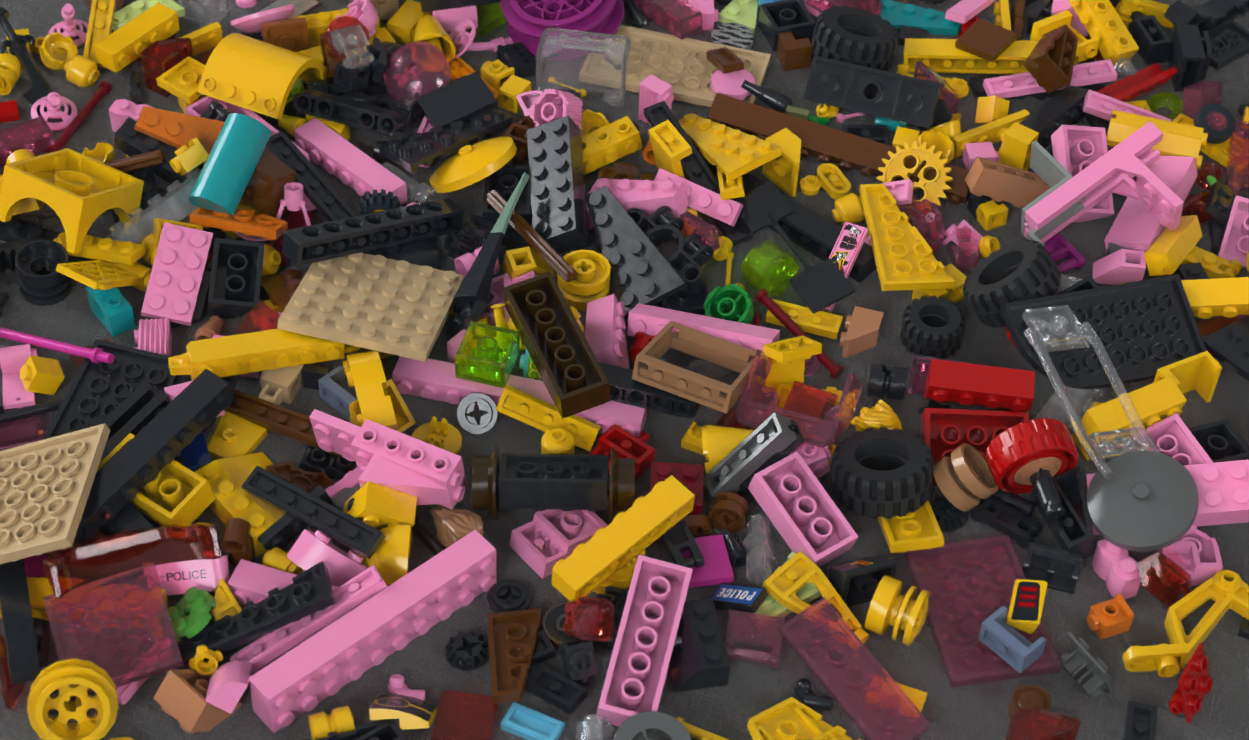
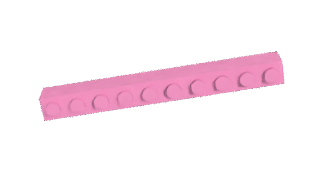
(438, 382)

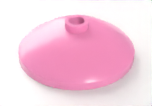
(252, 22)

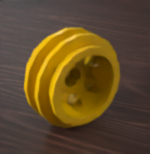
(72, 678)

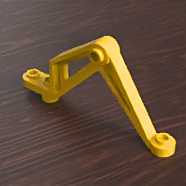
(1167, 659)

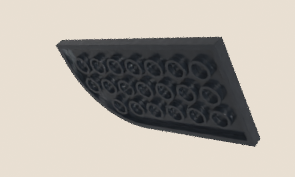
(1138, 323)

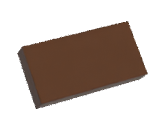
(724, 60)

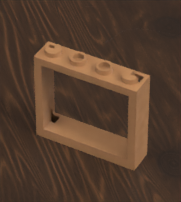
(689, 384)

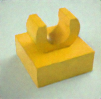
(693, 439)

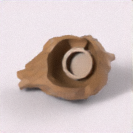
(455, 524)

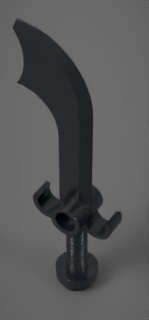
(16, 45)

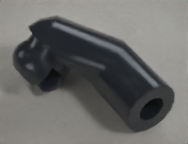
(809, 698)

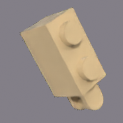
(281, 384)

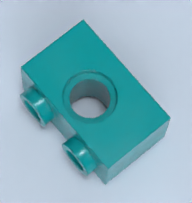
(111, 310)

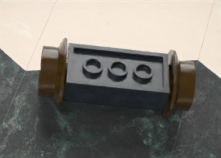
(552, 482)

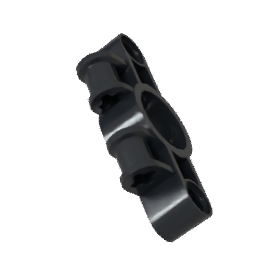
(688, 257)

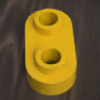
(833, 180)

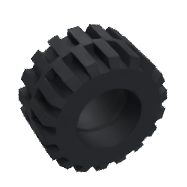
(932, 327)

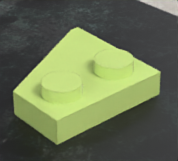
(740, 12)

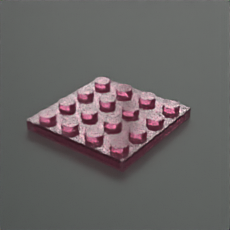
(117, 625)

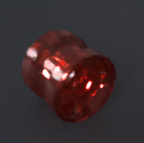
(1207, 169)

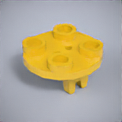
(440, 435)

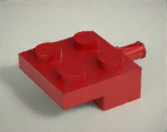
(626, 446)

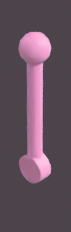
(841, 117)

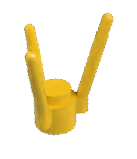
(722, 253)

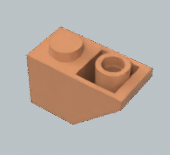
(862, 331)

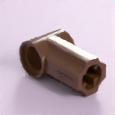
(237, 541)

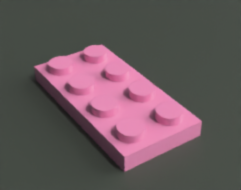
(177, 274)

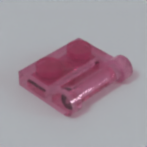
(757, 630)

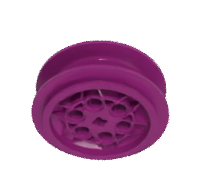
(531, 17)

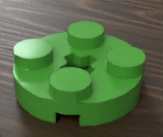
(191, 612)

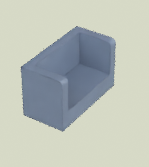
(336, 391)
(1008, 642)

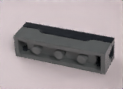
(763, 447)

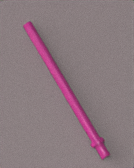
(96, 355)

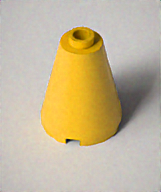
(431, 31)
(719, 442)

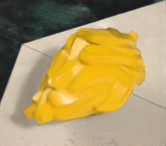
(878, 416)

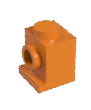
(1110, 617)

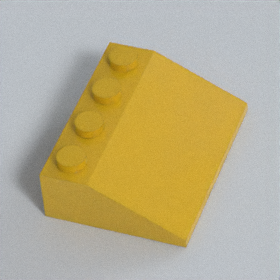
(232, 501)

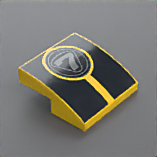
(410, 711)

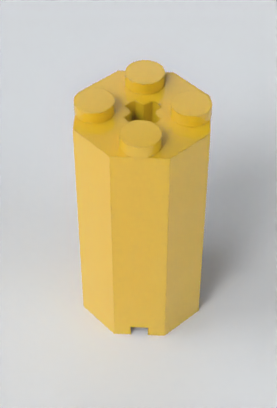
(1176, 141)

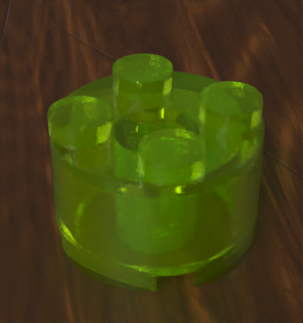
(769, 268)

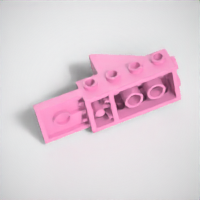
(394, 459)

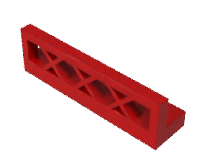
(1139, 84)

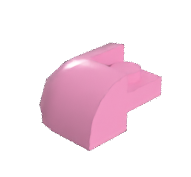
(1196, 555)

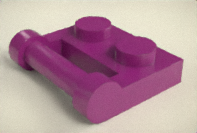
(1059, 249)

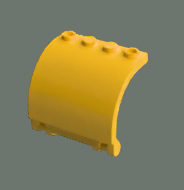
(255, 74)

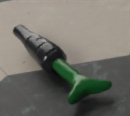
(777, 100)

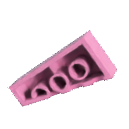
(644, 195)
(607, 331)

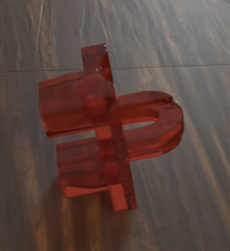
(1197, 204)

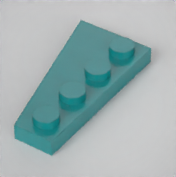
(918, 17)

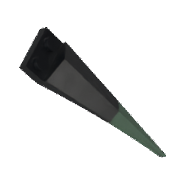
(475, 289)

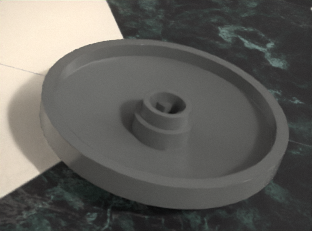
(1144, 503)

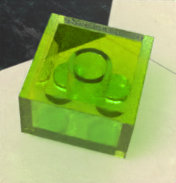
(487, 354)

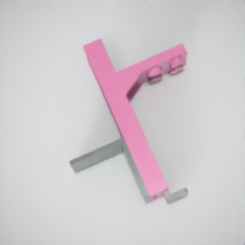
(1109, 174)

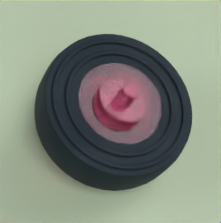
(1216, 122)

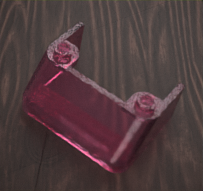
(760, 402)

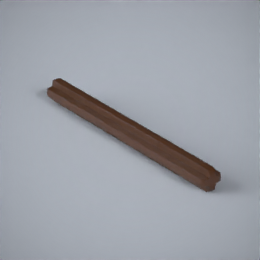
(540, 245)

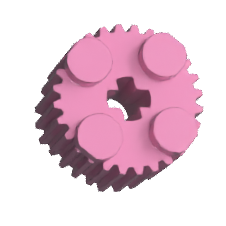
(554, 105)

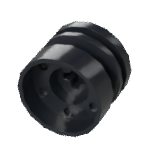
(38, 275)

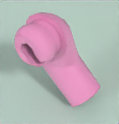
(398, 687)

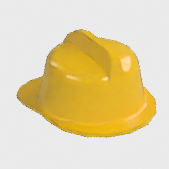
(950, 127)

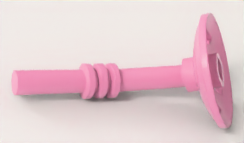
(69, 26)
(464, 40)
(54, 104)

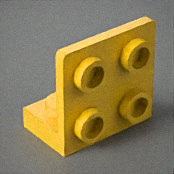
(789, 359)

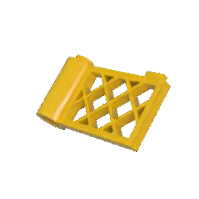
(106, 274)

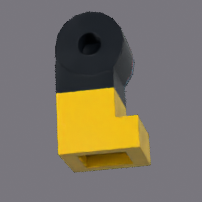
(987, 211)

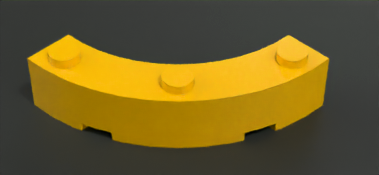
(369, 380)

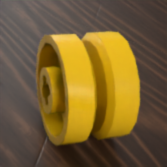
(591, 278)

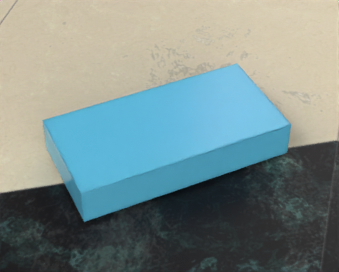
(531, 724)

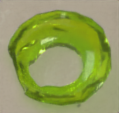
(1167, 100)

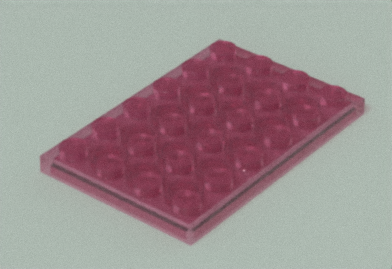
(965, 588)

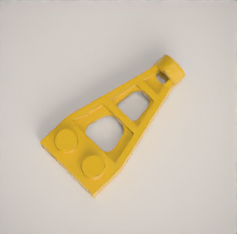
(796, 574)

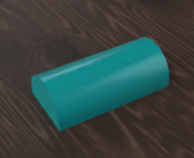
(230, 164)

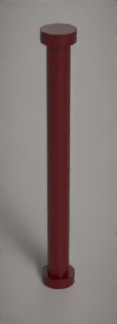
(104, 88)
(762, 297)

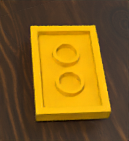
(913, 531)

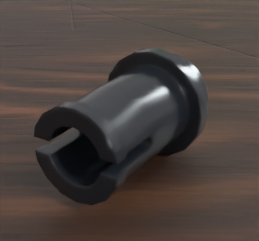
(736, 552)

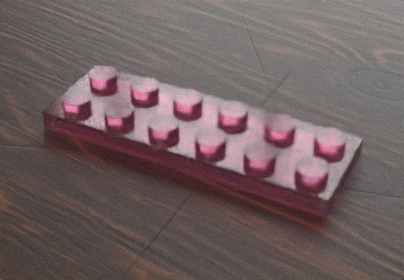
(853, 675)

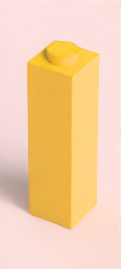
(1173, 247)

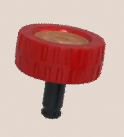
(1030, 458)

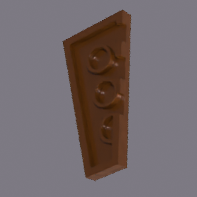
(280, 287)
(511, 650)

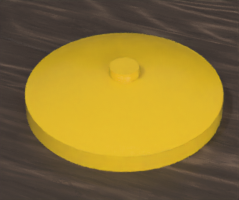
(472, 164)

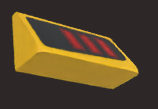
(1026, 604)

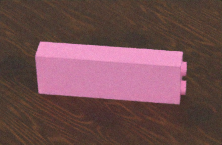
(1139, 228)

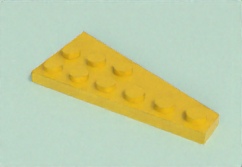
(728, 148)
(899, 249)

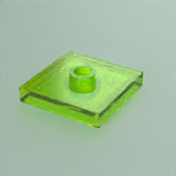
(489, 17)

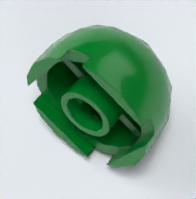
(730, 304)

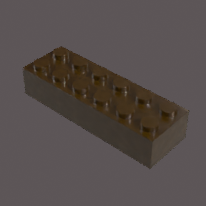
(556, 345)

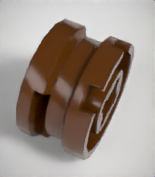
(728, 511)
(1027, 697)

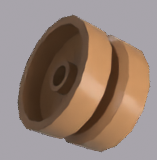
(964, 477)

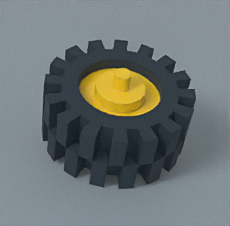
(377, 202)

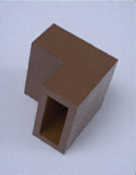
(793, 53)

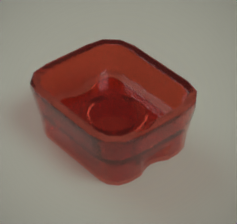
(589, 619)

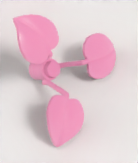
(294, 200)

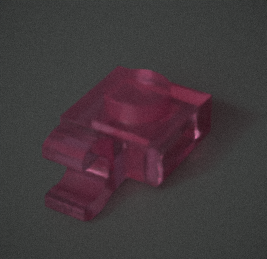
(965, 254)

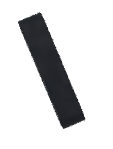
(641, 395)

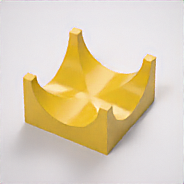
(73, 187)

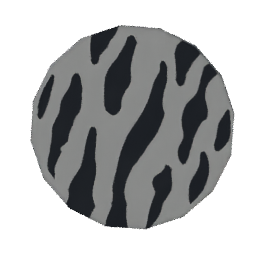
(733, 35)

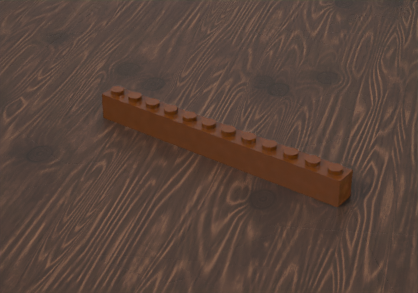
(825, 142)

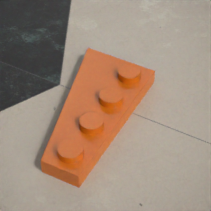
(178, 128)
(242, 221)

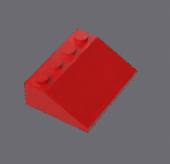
(979, 385)
(949, 428)

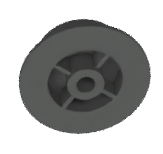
(652, 726)

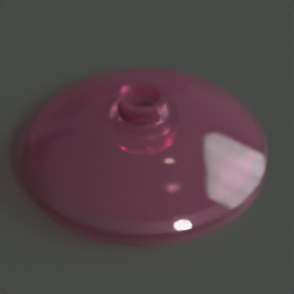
(430, 73)

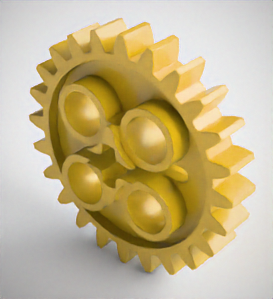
(896, 168)

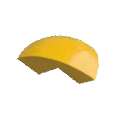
(393, 554)

